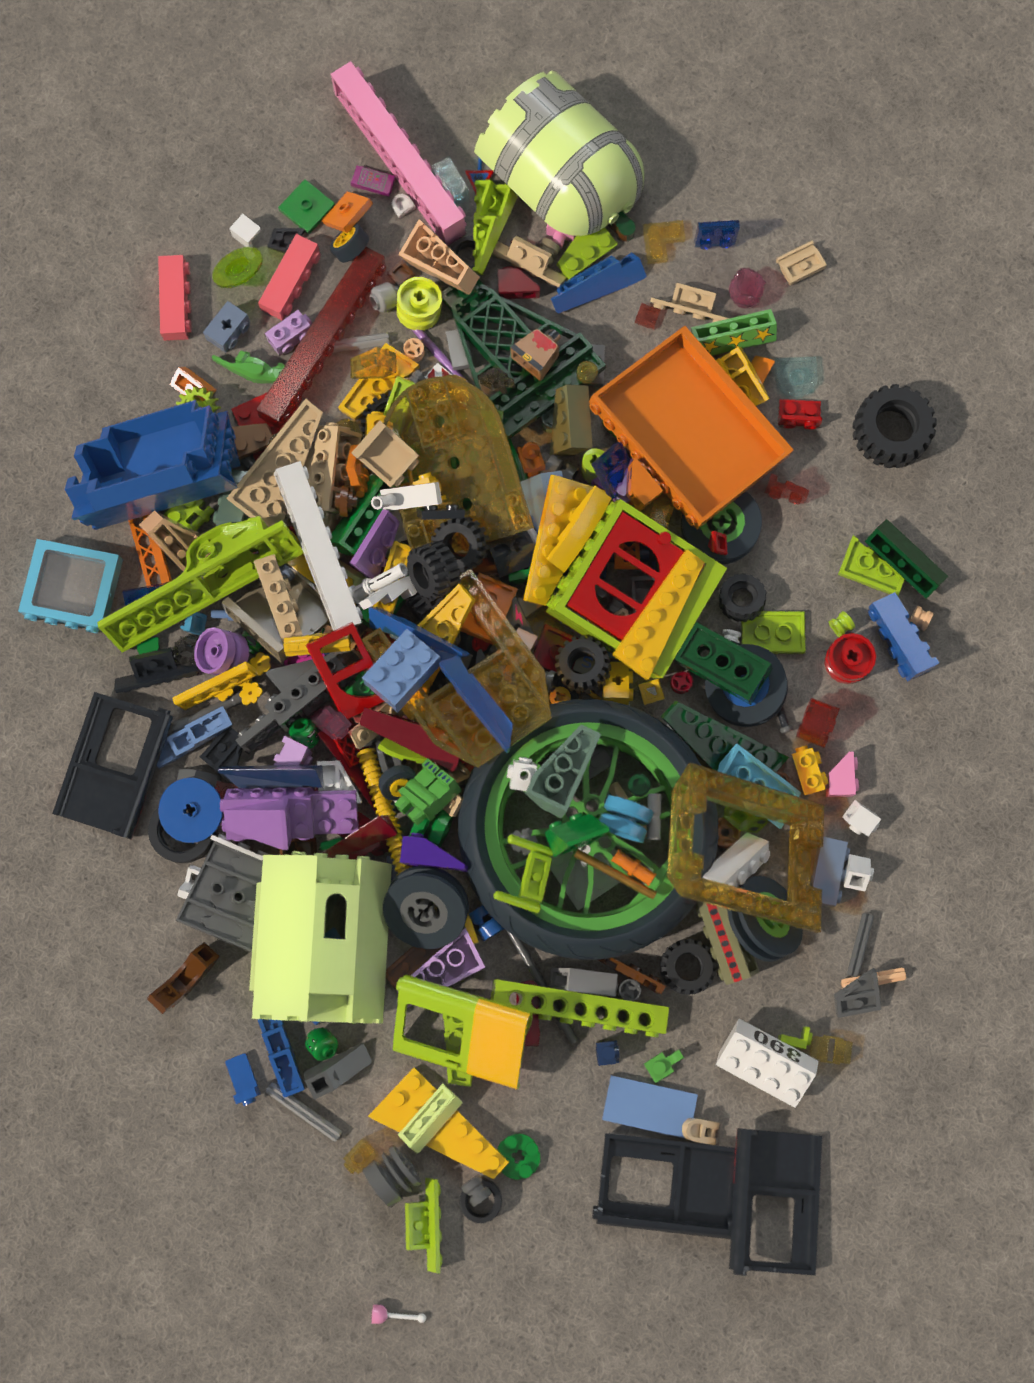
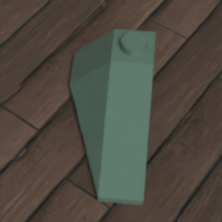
(560, 775)

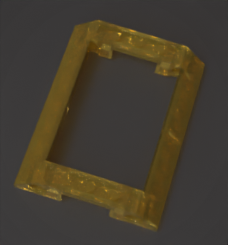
(806, 833)

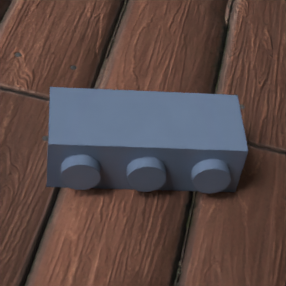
(829, 870)

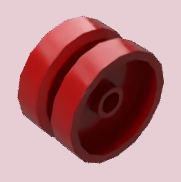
(861, 662)

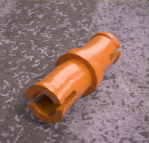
(633, 867)

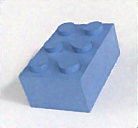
(402, 670)

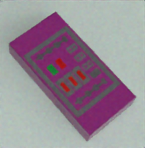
(373, 181)

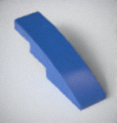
(281, 1056)

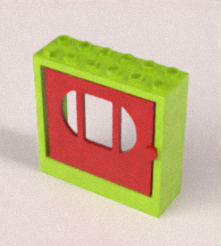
(667, 547)

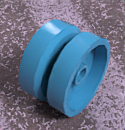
(626, 817)

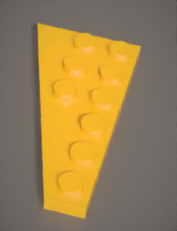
(454, 1139)

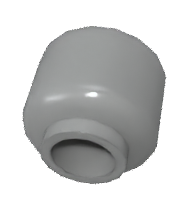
(384, 297)

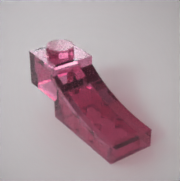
(331, 722)

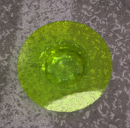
(237, 267)

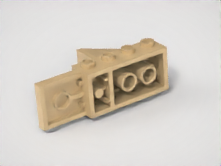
(328, 467)

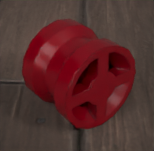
(683, 679)

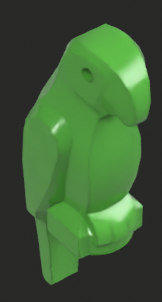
(251, 368)

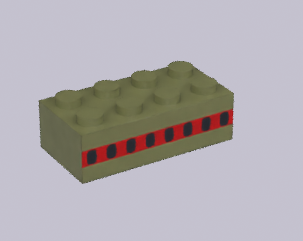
(732, 957)

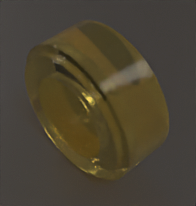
(587, 372)

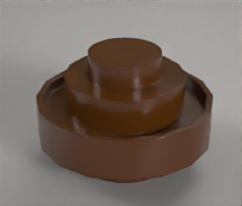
(345, 501)

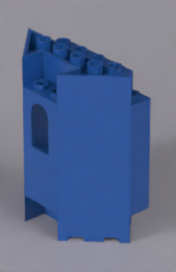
(153, 464)

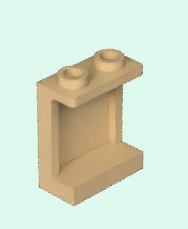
(386, 454)

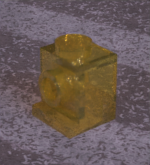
(364, 1149)

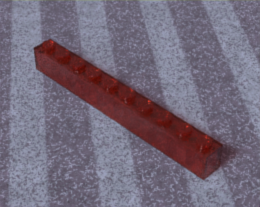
(321, 338)

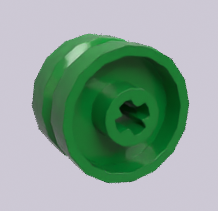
(436, 829)

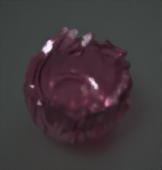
(746, 288)

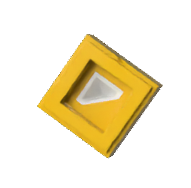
(651, 691)

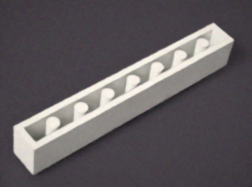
(317, 546)

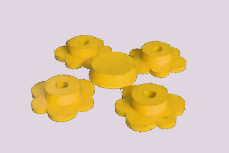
(250, 691)

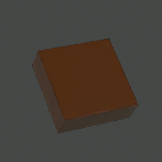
(400, 273)

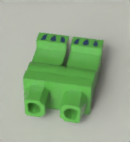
(427, 793)

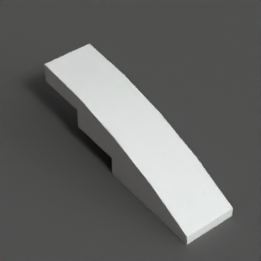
(390, 592)

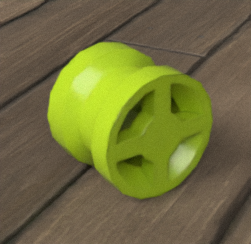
(841, 624)

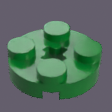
(529, 1149)

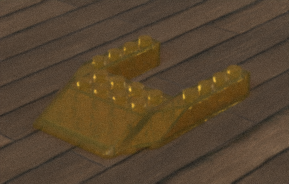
(508, 676)

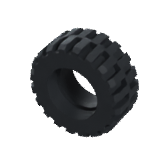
(909, 405)

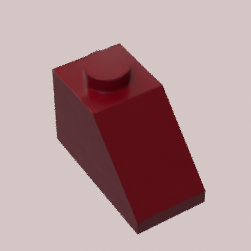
(516, 285)

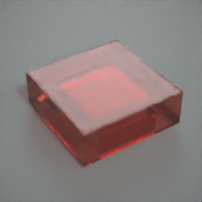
(647, 316)

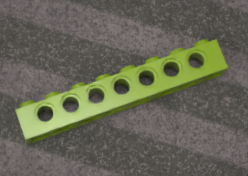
(656, 1015)

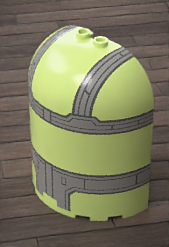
(562, 156)

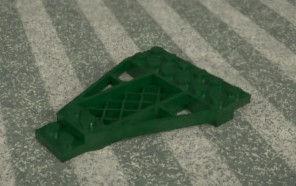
(530, 396)

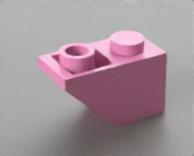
(842, 778)

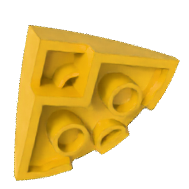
(744, 375)

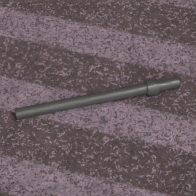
(541, 982)

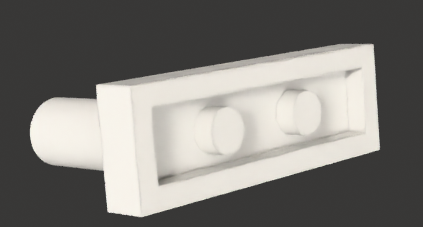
(408, 497)

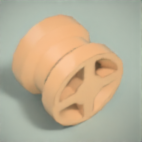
(413, 345)
(921, 618)

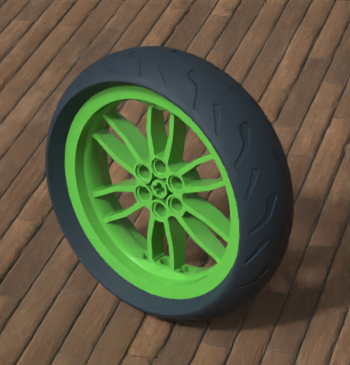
(490, 870)

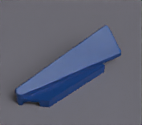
(599, 281)
(478, 700)

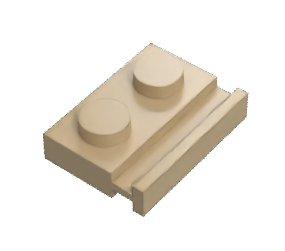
(801, 263)

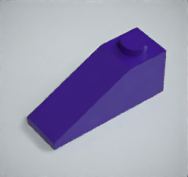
(422, 852)

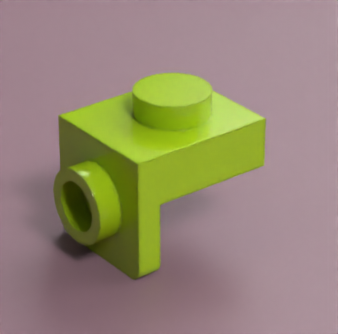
(800, 1043)

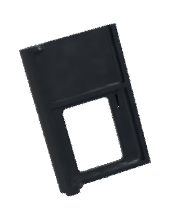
(101, 794)
(779, 1167)

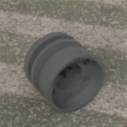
(393, 1175)

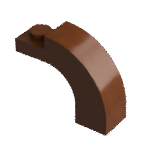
(184, 979)

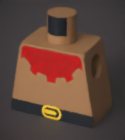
(537, 352)

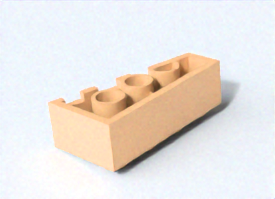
(431, 255)

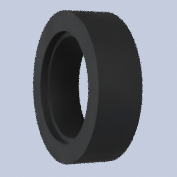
(159, 845)

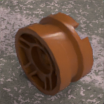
(733, 835)

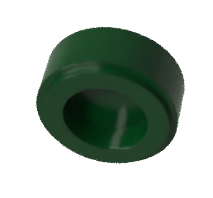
(639, 785)

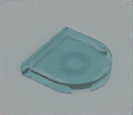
(796, 375)

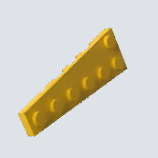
(651, 630)

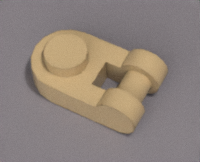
(695, 1128)

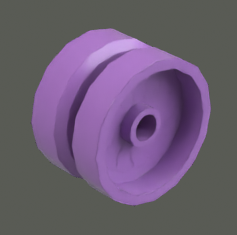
(220, 651)

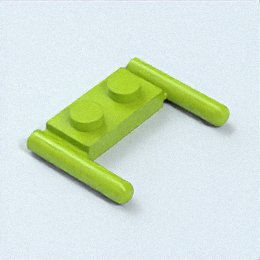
(534, 876)

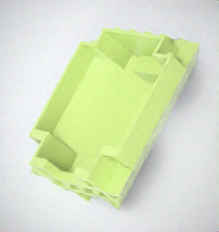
(292, 964)

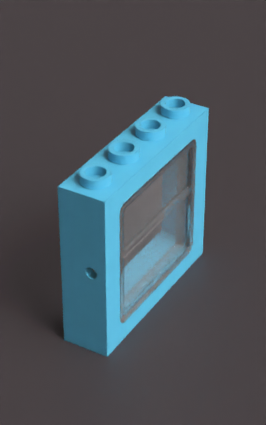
(70, 585)

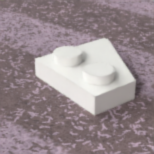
(336, 778)

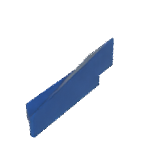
(397, 625)

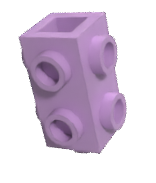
(288, 332)

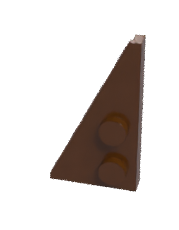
(634, 972)

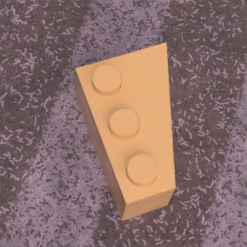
(170, 537)

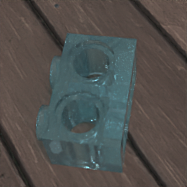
(451, 180)

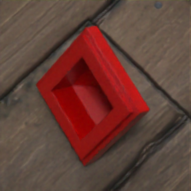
(718, 543)

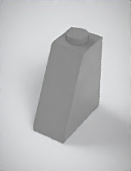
(584, 981)

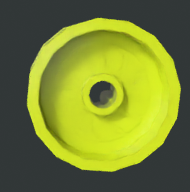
(419, 303)

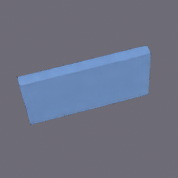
(648, 1106)

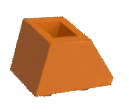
(641, 486)

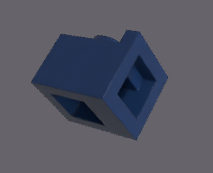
(607, 1052)

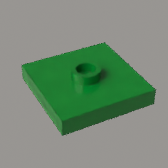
(306, 206)

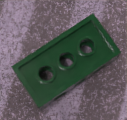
(725, 677)

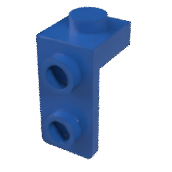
(242, 1079)

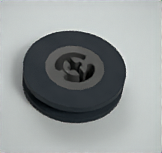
(412, 892)

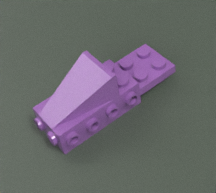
(287, 813)

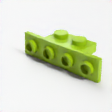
(423, 1225)

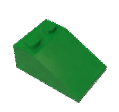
(575, 833)

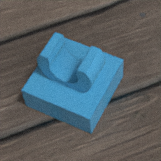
(195, 623)

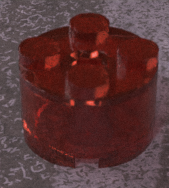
(817, 722)

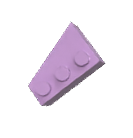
(293, 754)

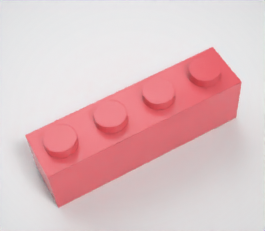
(289, 277)
(173, 297)

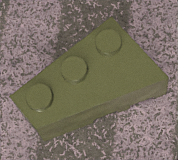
(571, 421)

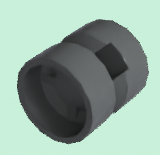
(557, 464)

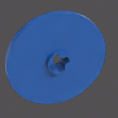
(180, 823)

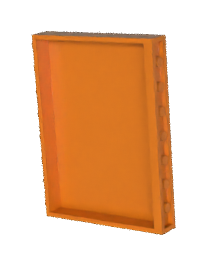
(690, 427)

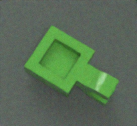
(660, 1066)

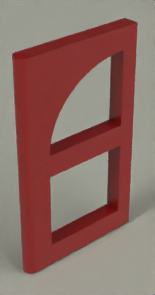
(346, 703)

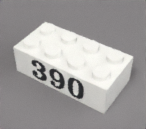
(767, 1063)

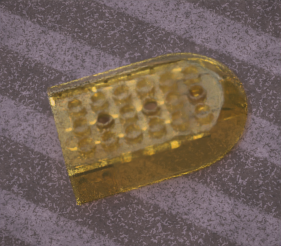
(479, 441)

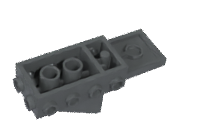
(300, 696)

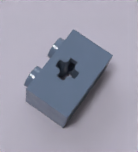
(228, 317)

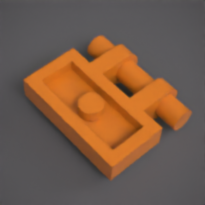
(357, 474)

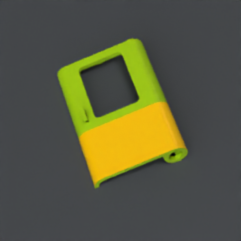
(491, 1031)

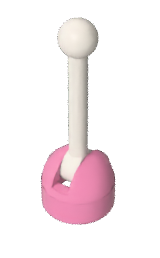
(380, 1314)

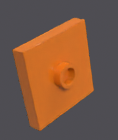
(347, 212)

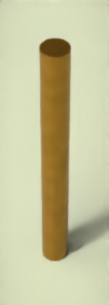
(610, 871)

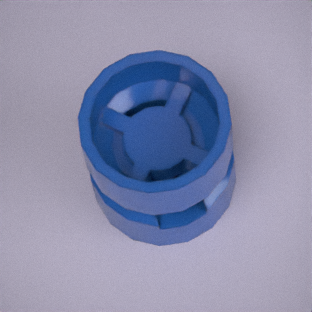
(488, 929)

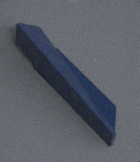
(274, 776)

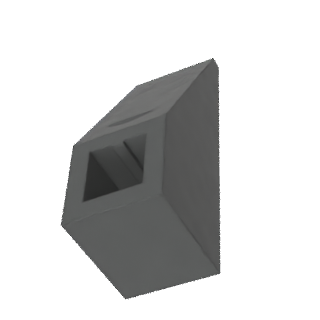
(336, 1070)

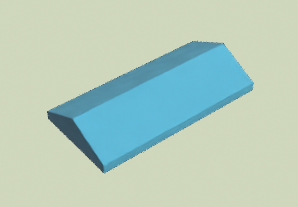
(747, 767)

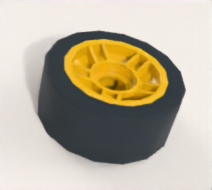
(349, 245)

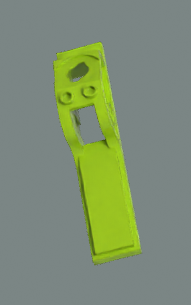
(231, 553)

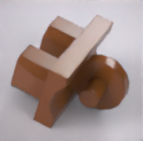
(531, 459)

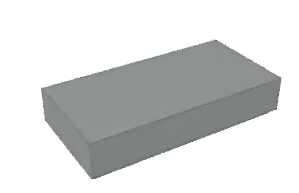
(456, 350)

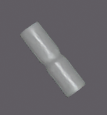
(653, 828)

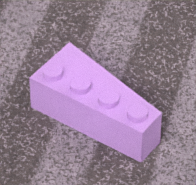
(451, 963)

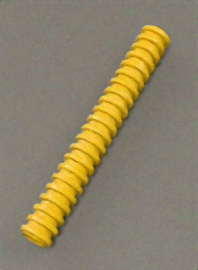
(373, 773)

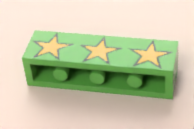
(737, 332)

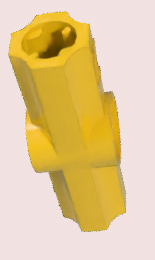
(296, 644)

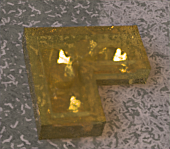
(658, 235)

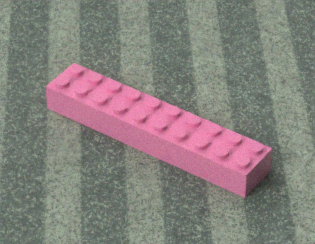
(398, 153)

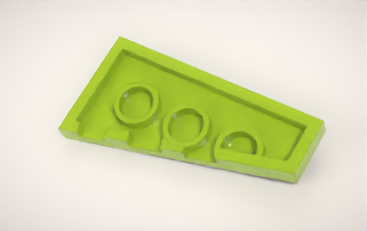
(453, 1039)

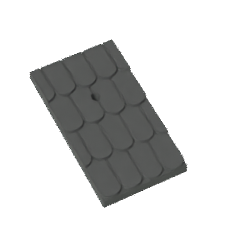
(212, 903)

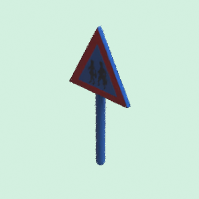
(479, 174)

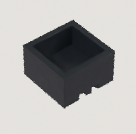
(511, 553)

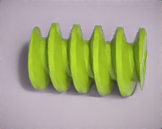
(587, 470)

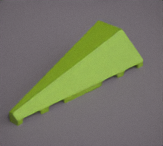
(493, 208)

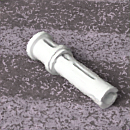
(370, 585)

